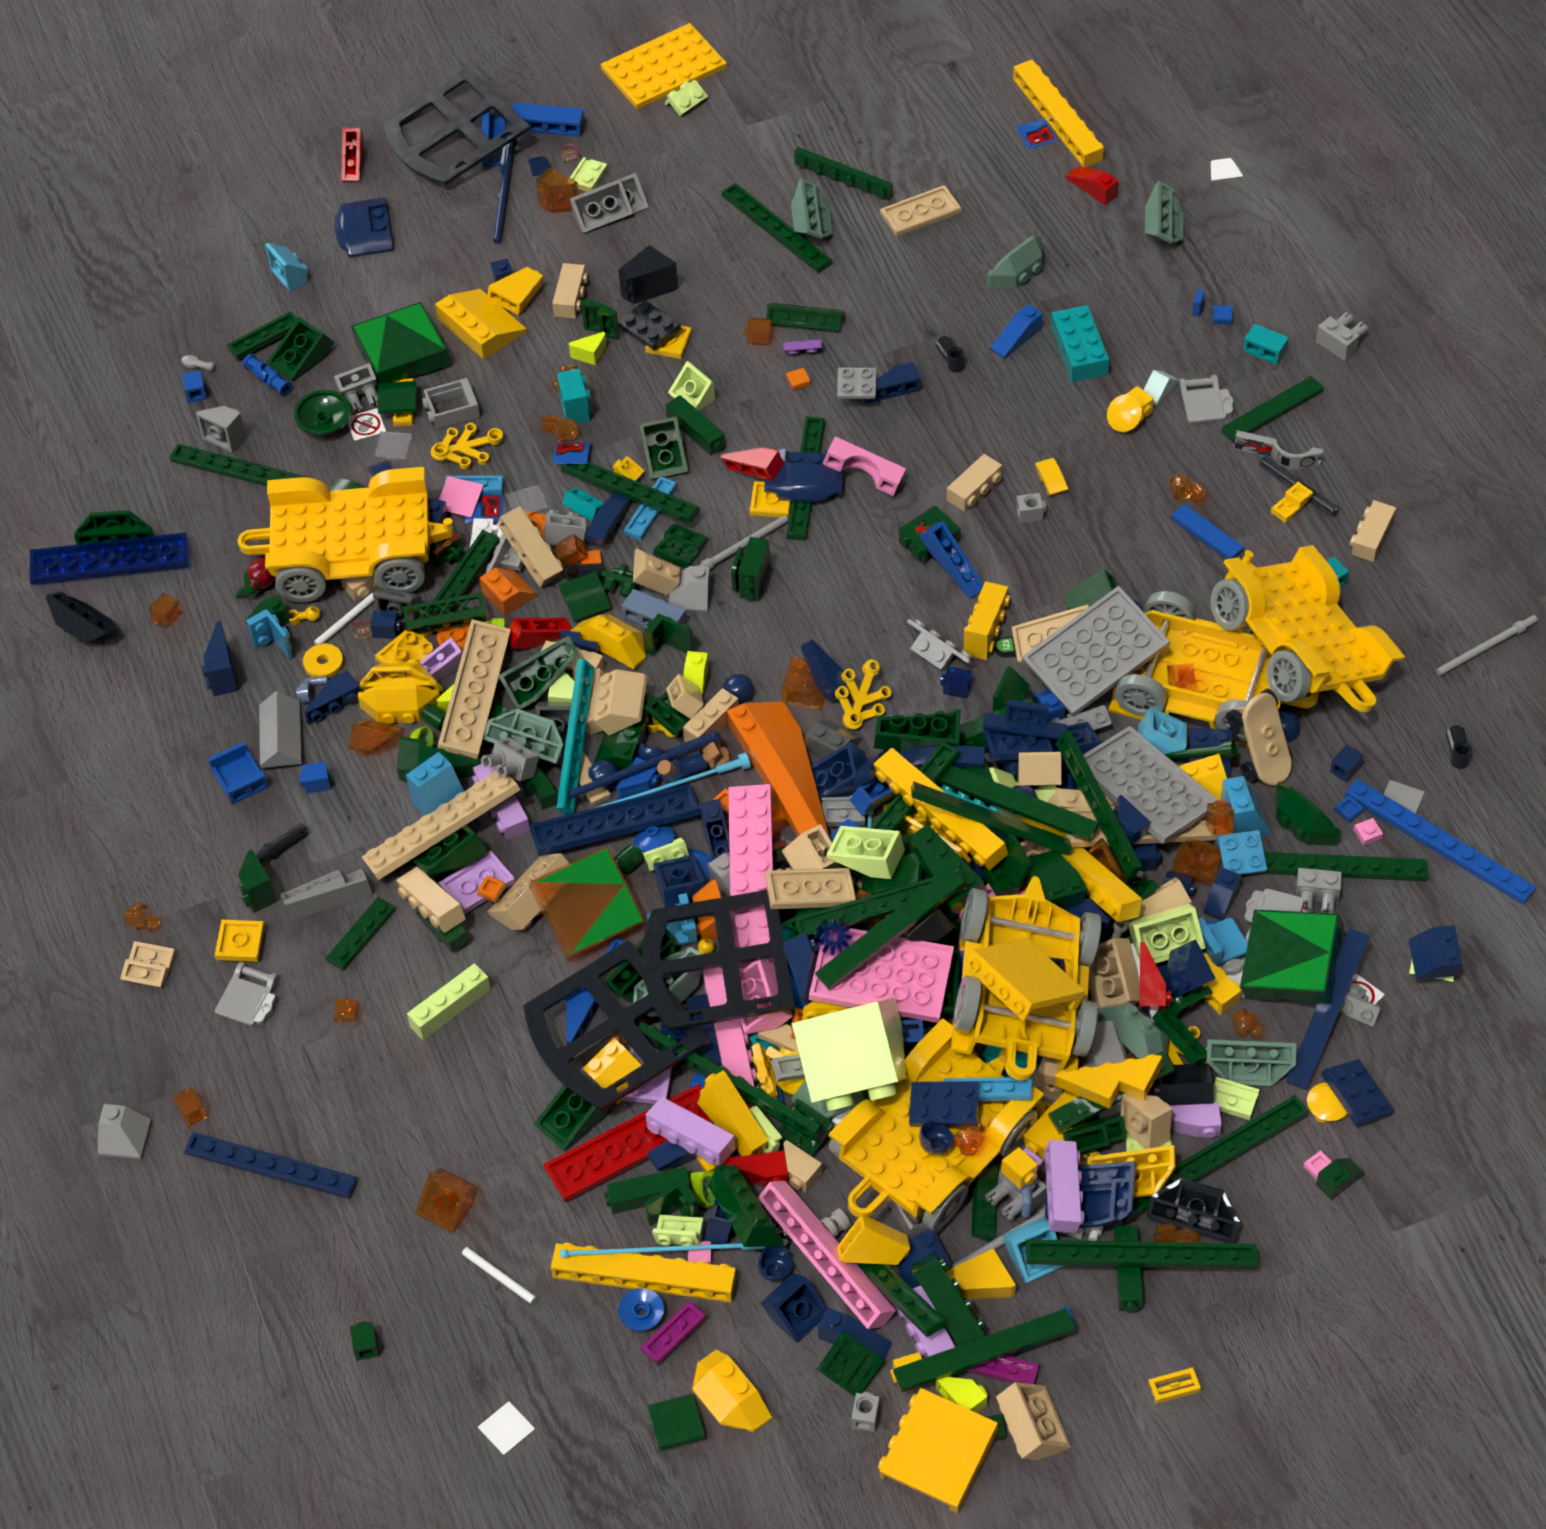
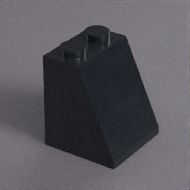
(647, 276)

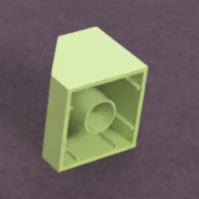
(852, 1052)

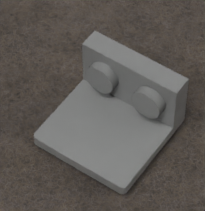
(856, 383)

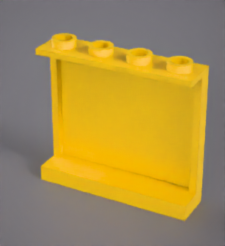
(1023, 977)
(938, 1449)

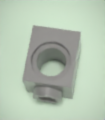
(1030, 507)
(862, 1420)

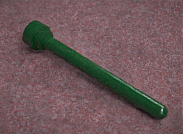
(1226, 749)

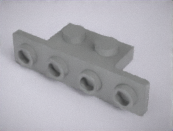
(505, 557)
(935, 650)
(1096, 717)
(1357, 1008)

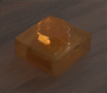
(345, 1010)

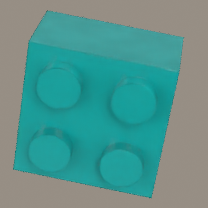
(574, 396)

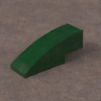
(542, 788)
(452, 939)
(1097, 1133)

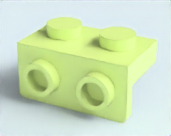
(686, 98)
(670, 851)
(678, 1230)

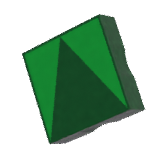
(401, 344)
(1292, 956)

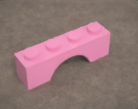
(846, 455)

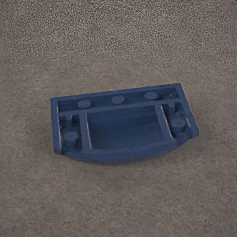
(363, 227)
(805, 478)
(1106, 1192)

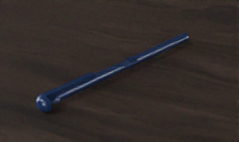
(505, 170)
(713, 736)

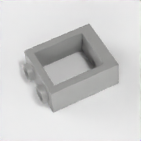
(447, 392)

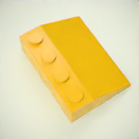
(478, 321)

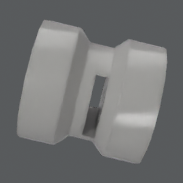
(836, 1222)

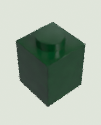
(364, 1340)

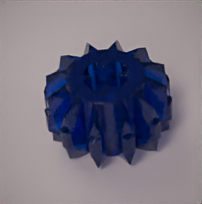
(824, 935)

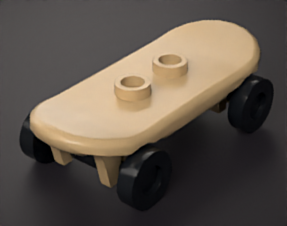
(1264, 738)

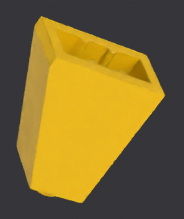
(516, 290)
(873, 1243)
(983, 1277)

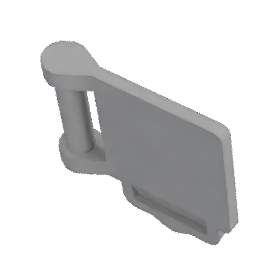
(1205, 404)
(1272, 900)
(248, 1001)

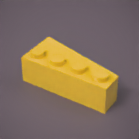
(985, 620)

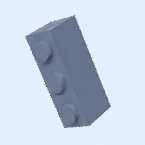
(643, 608)

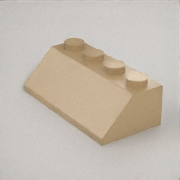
(518, 904)

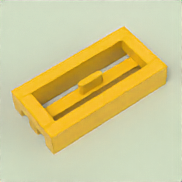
(1173, 1386)

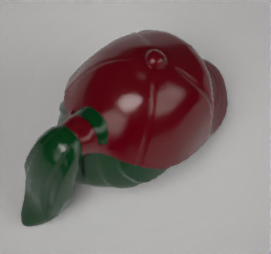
(255, 578)

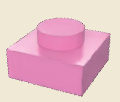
(1368, 831)

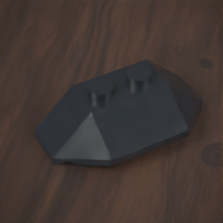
(79, 618)
(1195, 1208)

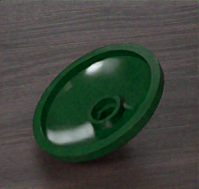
(322, 412)

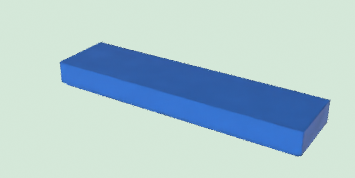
(1207, 532)

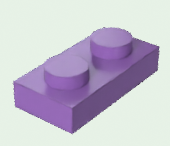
(809, 345)

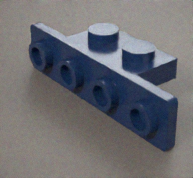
(1025, 719)

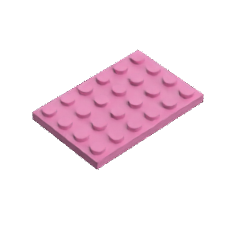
(904, 969)

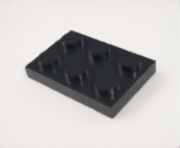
(649, 325)

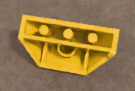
(614, 639)
(399, 674)
(397, 703)
(1152, 1167)
(729, 1393)

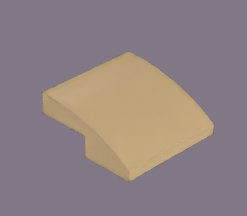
(148, 964)

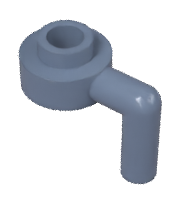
(304, 691)
(1026, 1196)

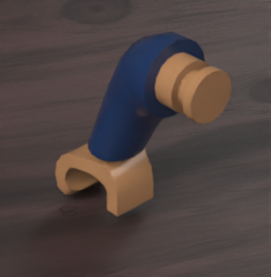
(692, 763)

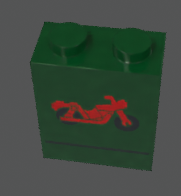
(909, 533)

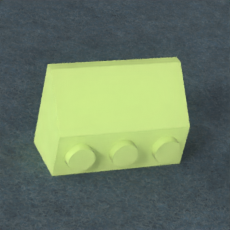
(1166, 931)

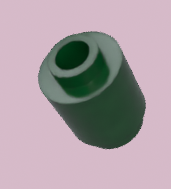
(434, 716)
(628, 858)

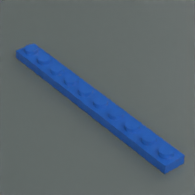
(1441, 842)

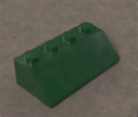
(623, 745)
(743, 1208)

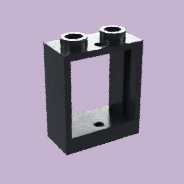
(1186, 1085)

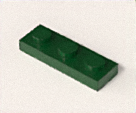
(1181, 1036)

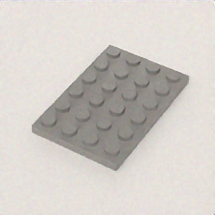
(1095, 650)
(1150, 782)

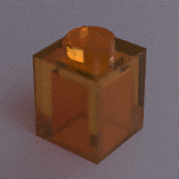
(758, 331)
(571, 550)
(164, 610)
(1181, 674)
(1219, 817)
(189, 1106)

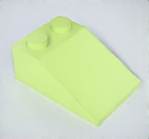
(867, 850)

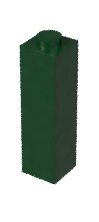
(696, 425)
(634, 1192)
(1128, 1277)

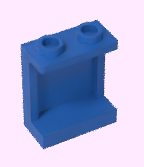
(237, 773)

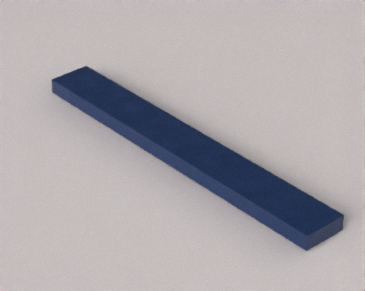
(1326, 1014)
(271, 1165)

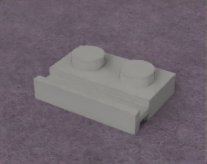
(838, 809)

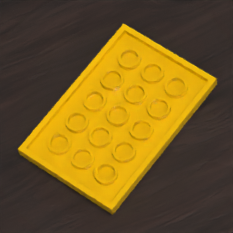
(663, 65)

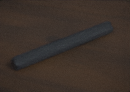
(1290, 480)

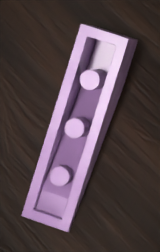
(443, 660)
(1196, 1119)

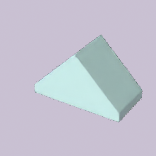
(1160, 385)

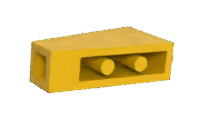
(729, 1112)
(1043, 1130)

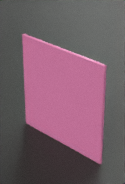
(461, 496)

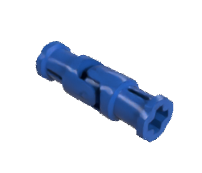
(267, 375)

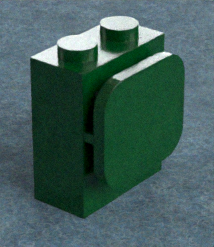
(751, 569)
(1090, 590)

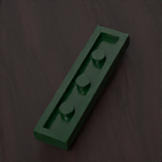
(262, 336)
(360, 934)

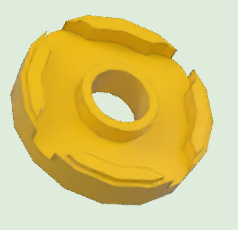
(321, 652)

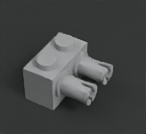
(1338, 338)
(356, 383)
(559, 527)
(511, 760)
(1319, 887)
(1006, 1187)

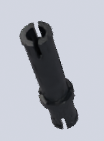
(271, 849)

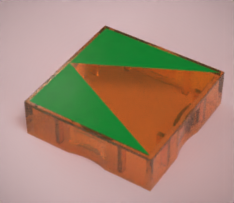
(587, 903)

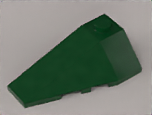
(534, 675)
(416, 751)

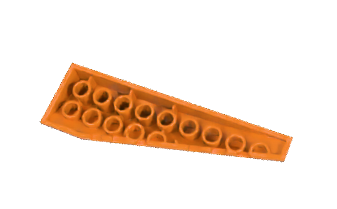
(780, 758)

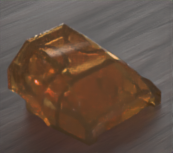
(1197, 860)

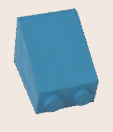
(433, 784)
(1247, 806)

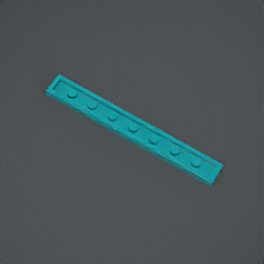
(575, 736)

